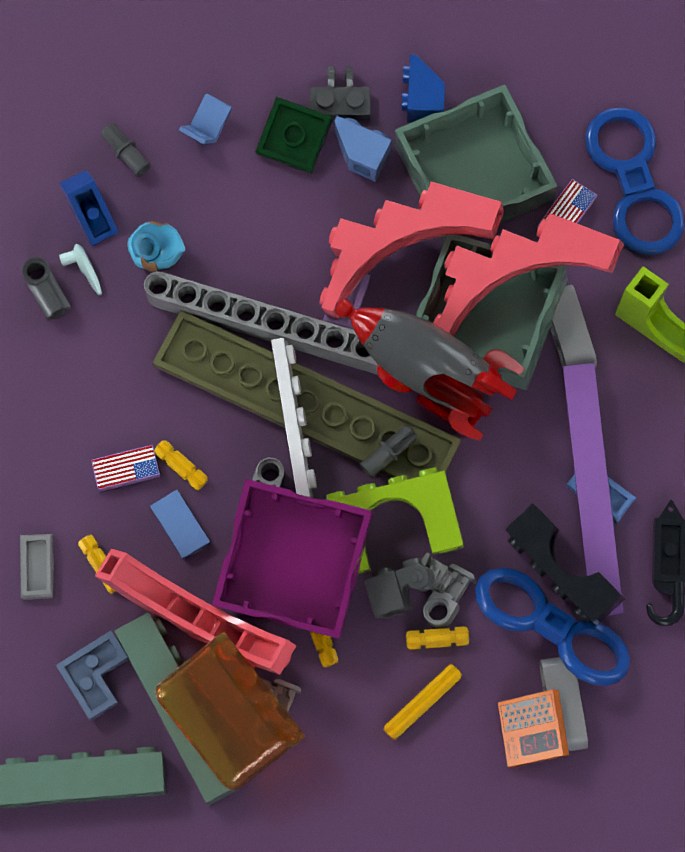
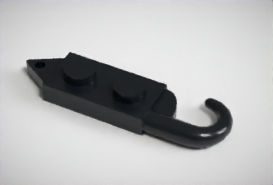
(669, 563)

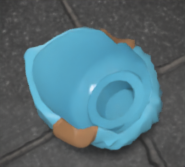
(155, 246)

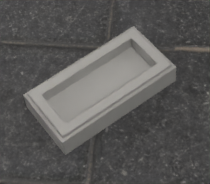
(37, 566)

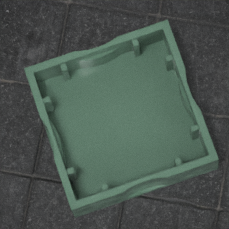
(478, 151)
(509, 318)

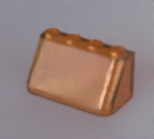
(228, 713)

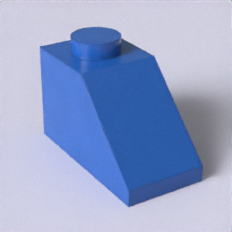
(89, 207)

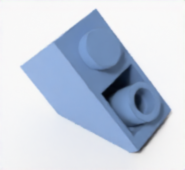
(362, 149)

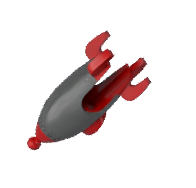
(431, 362)

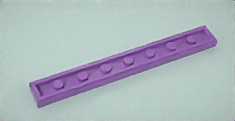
(591, 474)

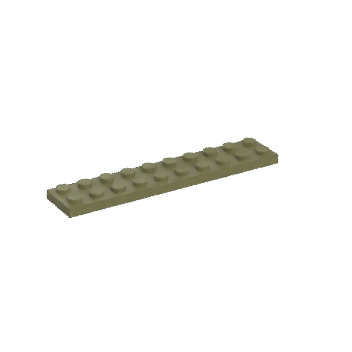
(333, 412)

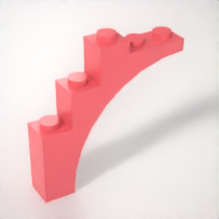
(441, 214)
(559, 244)
(191, 613)

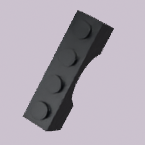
(591, 593)

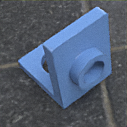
(208, 120)

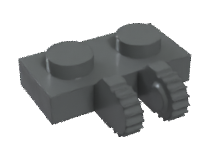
(341, 101)

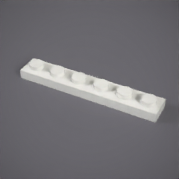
(294, 417)

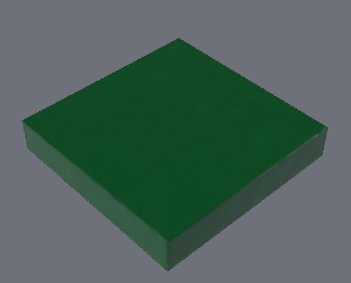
(294, 135)

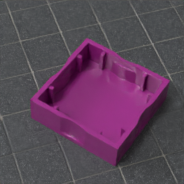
(293, 559)

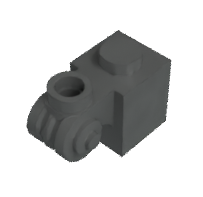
(390, 589)

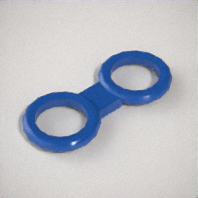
(634, 181)
(553, 625)

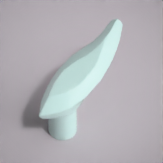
(79, 255)

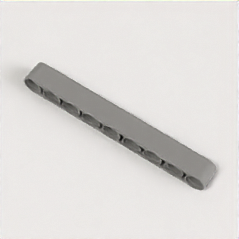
(258, 325)

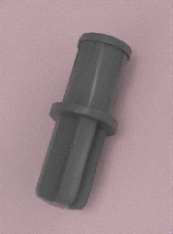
(125, 149)
(388, 451)

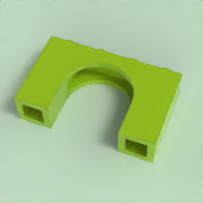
(646, 311)
(426, 494)

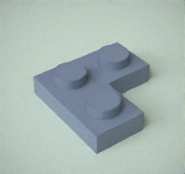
(85, 670)

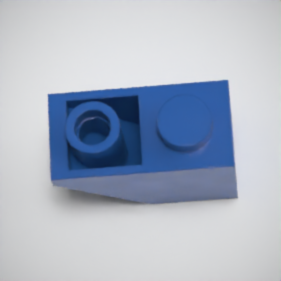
(424, 90)

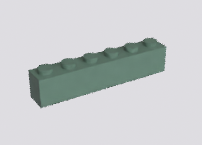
(153, 662)
(82, 778)

